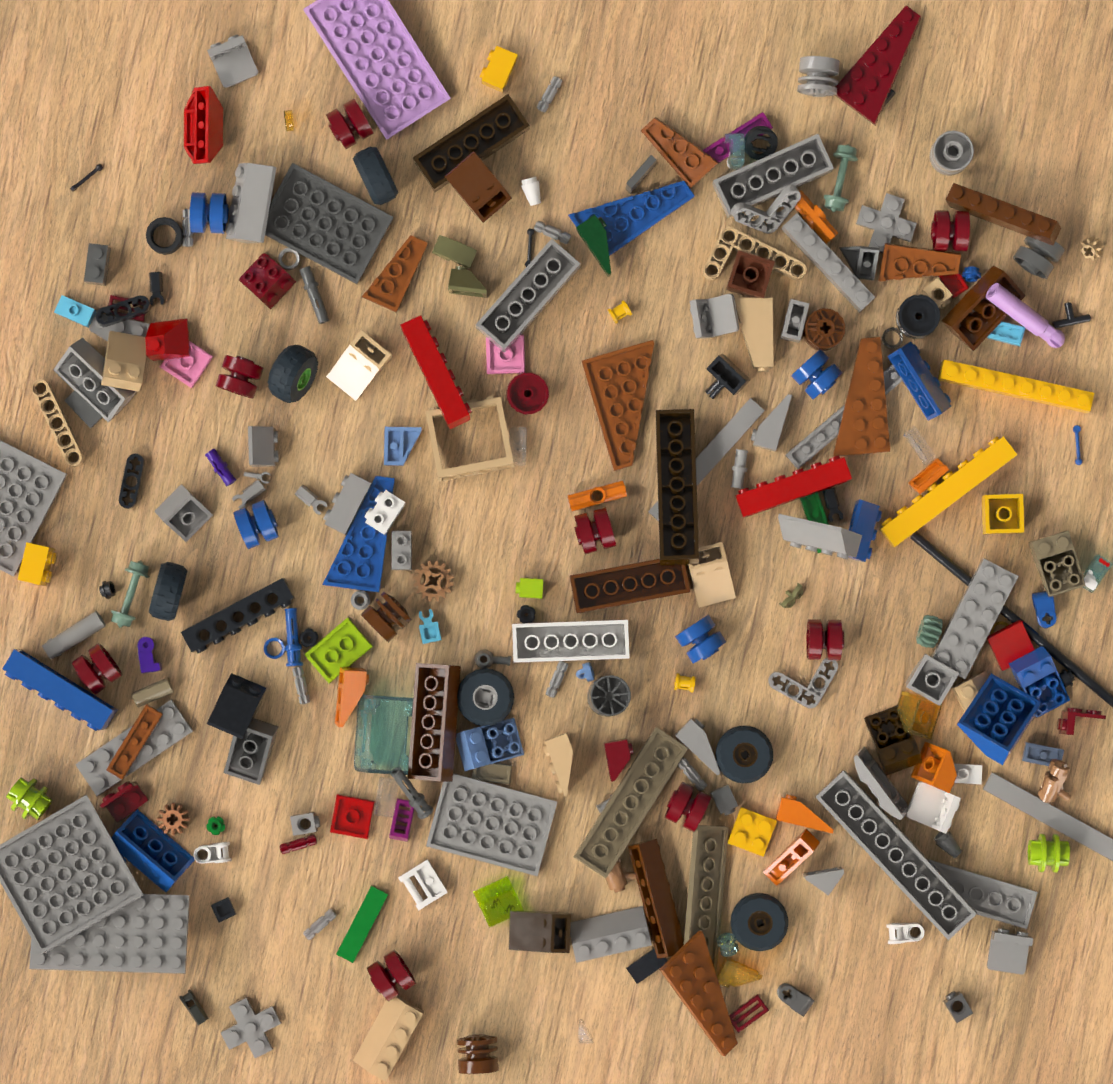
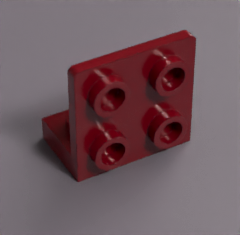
(125, 801)

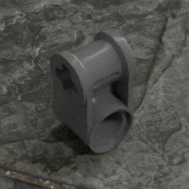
(797, 1000)

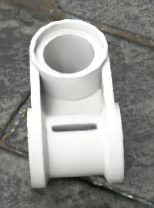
(214, 853)
(903, 932)

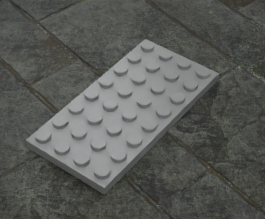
(138, 938)

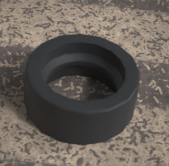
(150, 232)

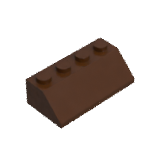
(975, 315)

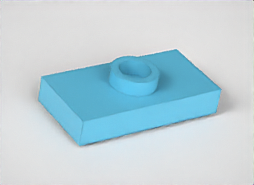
(75, 311)
(1008, 333)

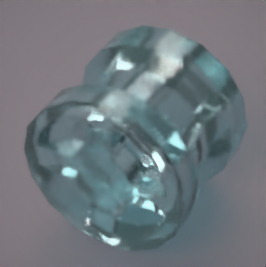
(727, 944)

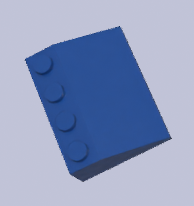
(998, 718)

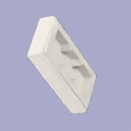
(968, 773)

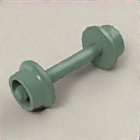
(835, 201)
(122, 618)

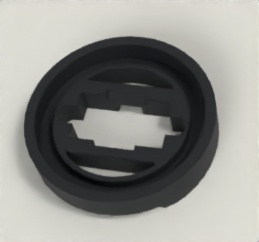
(752, 134)

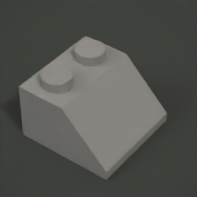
(262, 446)
(183, 513)
(931, 679)

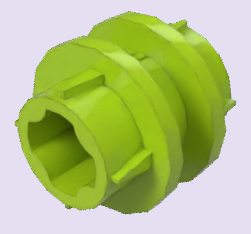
(29, 798)
(1048, 853)

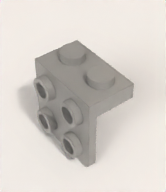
(232, 61)
(714, 316)
(1008, 951)

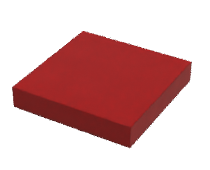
(1010, 644)
(352, 816)

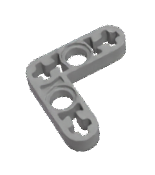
(787, 198)
(811, 689)

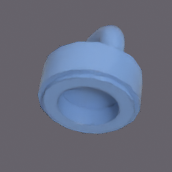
(588, 672)

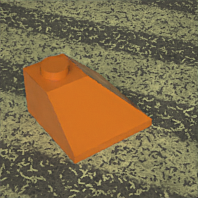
(936, 768)

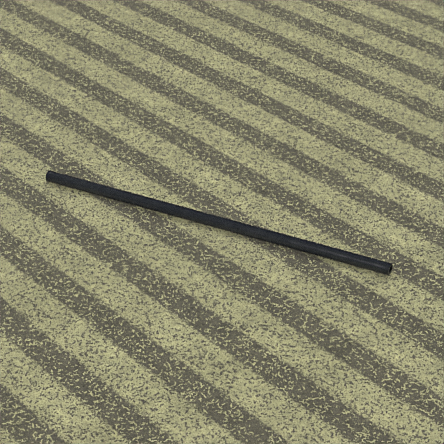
(1012, 617)

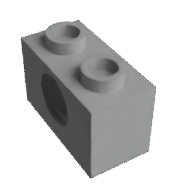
(794, 320)
(401, 550)

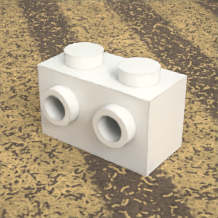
(384, 512)

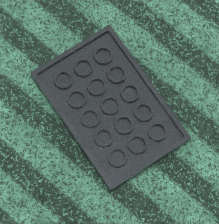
(326, 223)

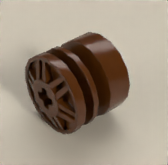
(817, 338)
(386, 616)
(477, 1054)

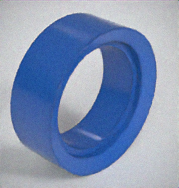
(266, 645)

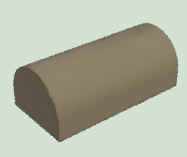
(152, 692)

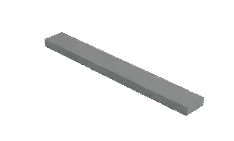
(829, 429)
(722, 442)
(1050, 815)

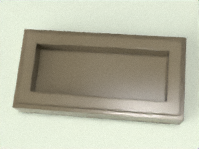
(493, 773)

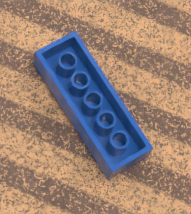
(60, 689)

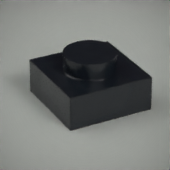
(223, 909)

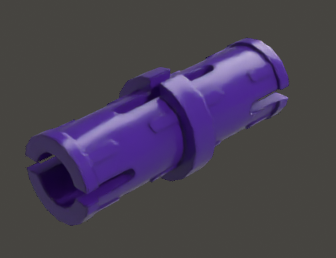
(220, 467)

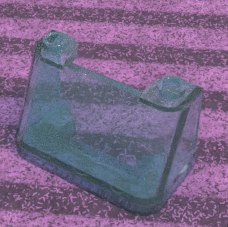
(382, 734)

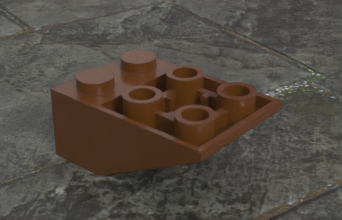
(478, 187)

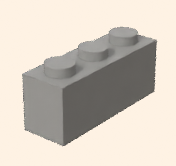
(347, 503)

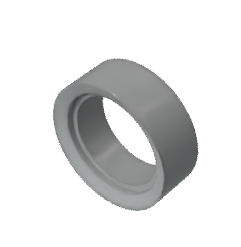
(281, 255)

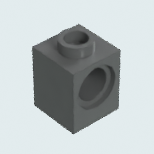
(724, 800)
(960, 1014)

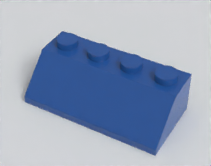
(920, 381)
(151, 850)

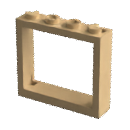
(476, 468)

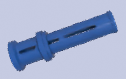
(293, 651)

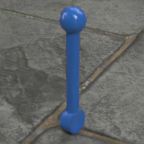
(1076, 429)

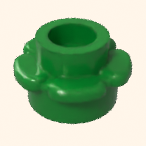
(215, 830)

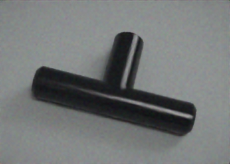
(1071, 319)

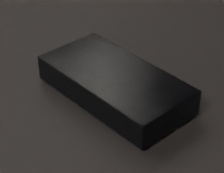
(645, 966)

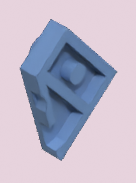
(399, 443)

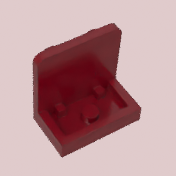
(267, 280)
(1067, 721)

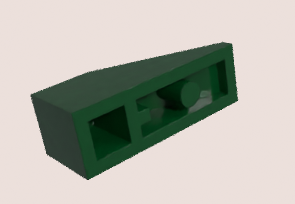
(595, 237)

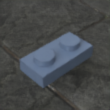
(1041, 754)

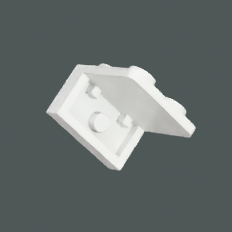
(933, 807)

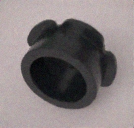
(107, 589)
(526, 609)
(303, 637)
(1067, 678)

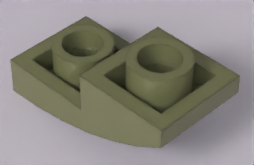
(455, 251)

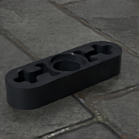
(134, 301)
(140, 468)

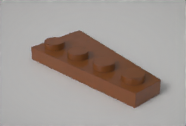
(681, 154)
(916, 262)

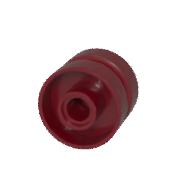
(352, 122)
(945, 230)
(241, 371)
(588, 532)
(830, 639)
(92, 674)
(683, 804)
(386, 978)

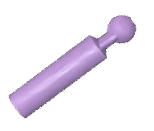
(1024, 315)

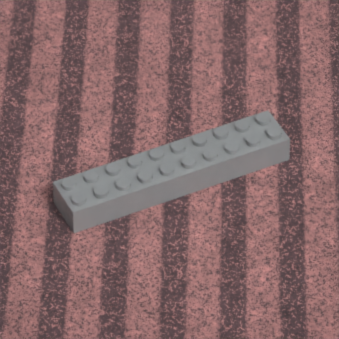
(896, 854)

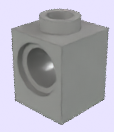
(296, 823)

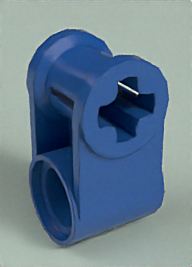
(1042, 606)

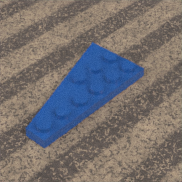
(636, 214)
(363, 549)

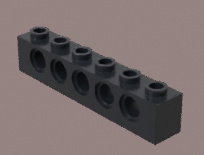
(192, 634)

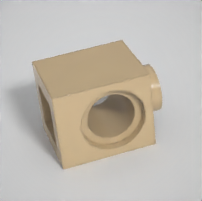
(938, 285)

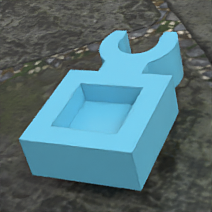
(429, 630)

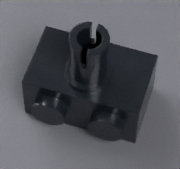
(726, 376)

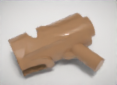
(1053, 782)
(617, 877)

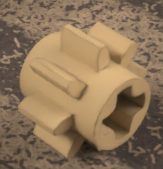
(1092, 248)

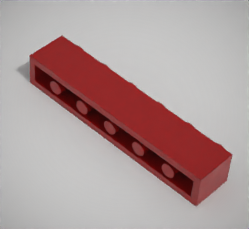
(435, 372)
(793, 487)

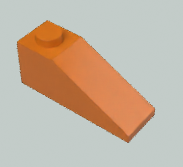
(350, 690)
(797, 813)
(791, 857)

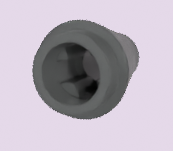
(948, 844)

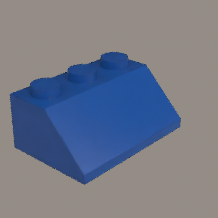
(863, 523)

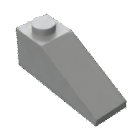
(770, 429)
(697, 741)

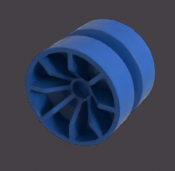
(203, 212)
(820, 380)
(252, 526)
(706, 644)

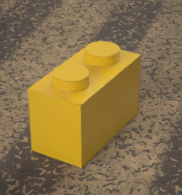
(499, 68)

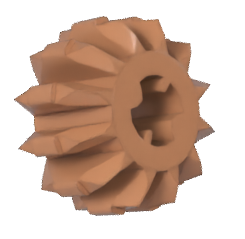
(177, 825)

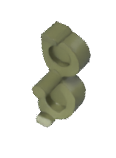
(790, 601)

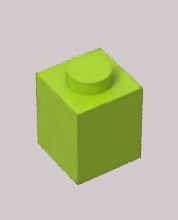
(530, 588)

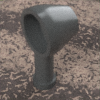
(491, 659)

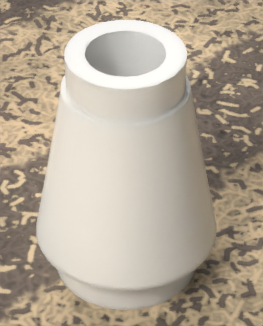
(532, 190)

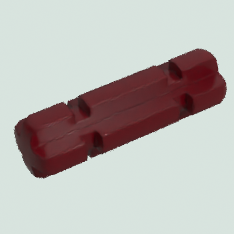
(298, 844)

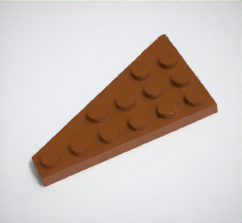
(618, 393)

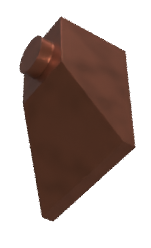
(750, 275)

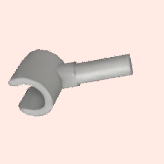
(257, 476)

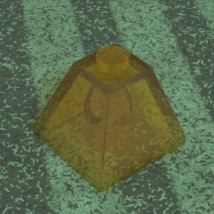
(918, 714)
(736, 973)

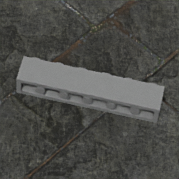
(828, 262)

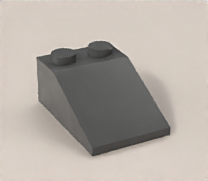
(251, 754)

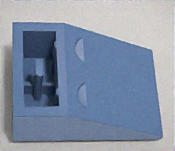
(489, 744)

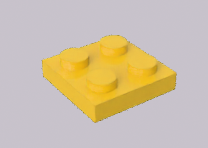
(752, 831)

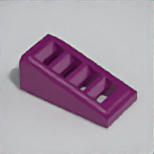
(398, 836)

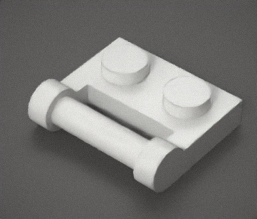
(429, 882)

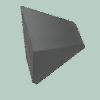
(862, 260)

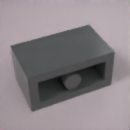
(97, 264)

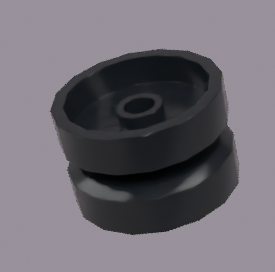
(922, 306)

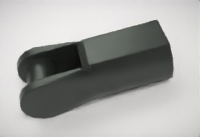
(196, 1010)

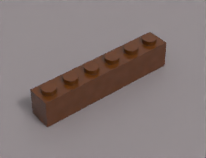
(1003, 214)
(656, 897)

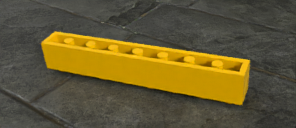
(1015, 386)
(947, 492)

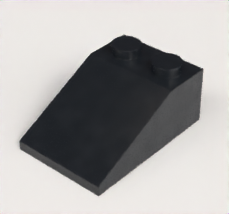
(236, 706)

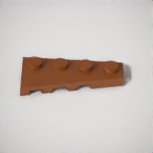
(397, 275)

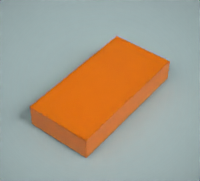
(928, 476)

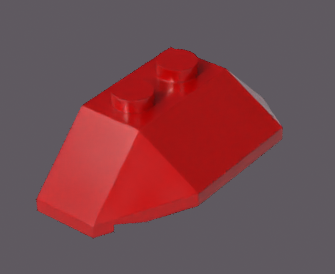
(203, 125)

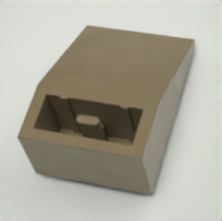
(1057, 563)

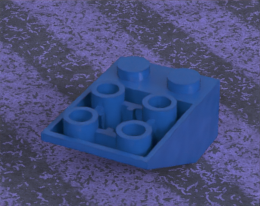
(1040, 679)

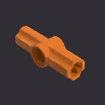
(815, 218)
(584, 499)

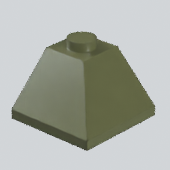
(465, 283)

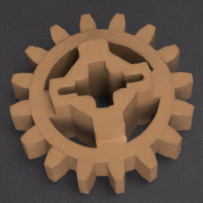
(440, 591)

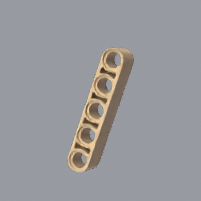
(51, 416)

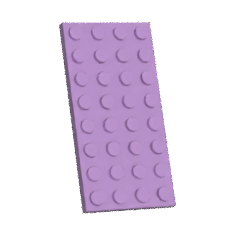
(378, 60)

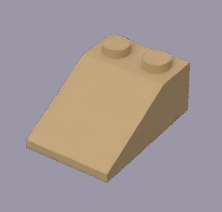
(124, 361)

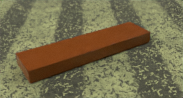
(134, 741)

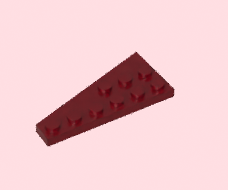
(874, 74)

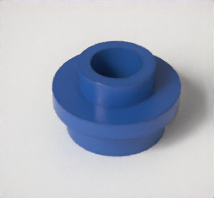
(971, 274)

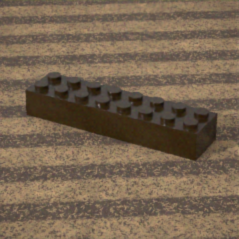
(677, 487)

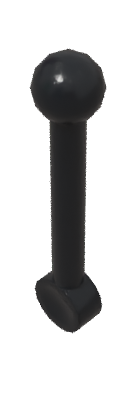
(99, 167)
(530, 232)

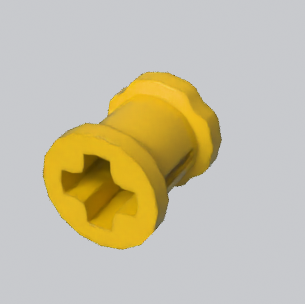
(619, 312)
(684, 682)

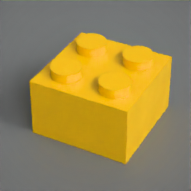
(1003, 514)
(37, 564)

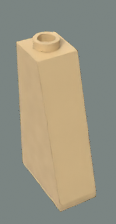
(756, 324)

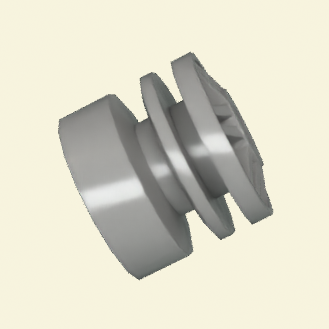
(818, 73)

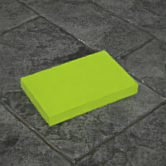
(338, 649)

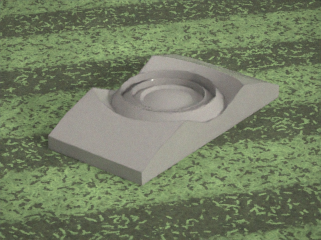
(879, 784)

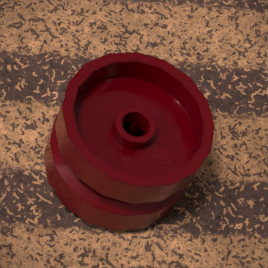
(517, 387)

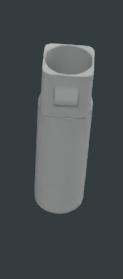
(74, 635)

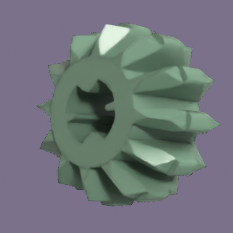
(929, 631)

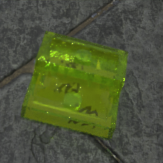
(497, 901)

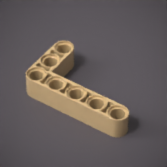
(756, 245)

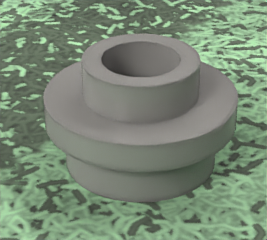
(355, 604)

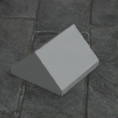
(825, 879)

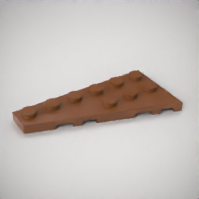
(865, 411)
(697, 985)

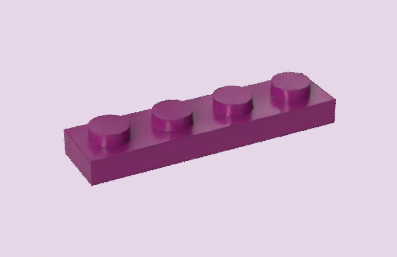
(720, 150)

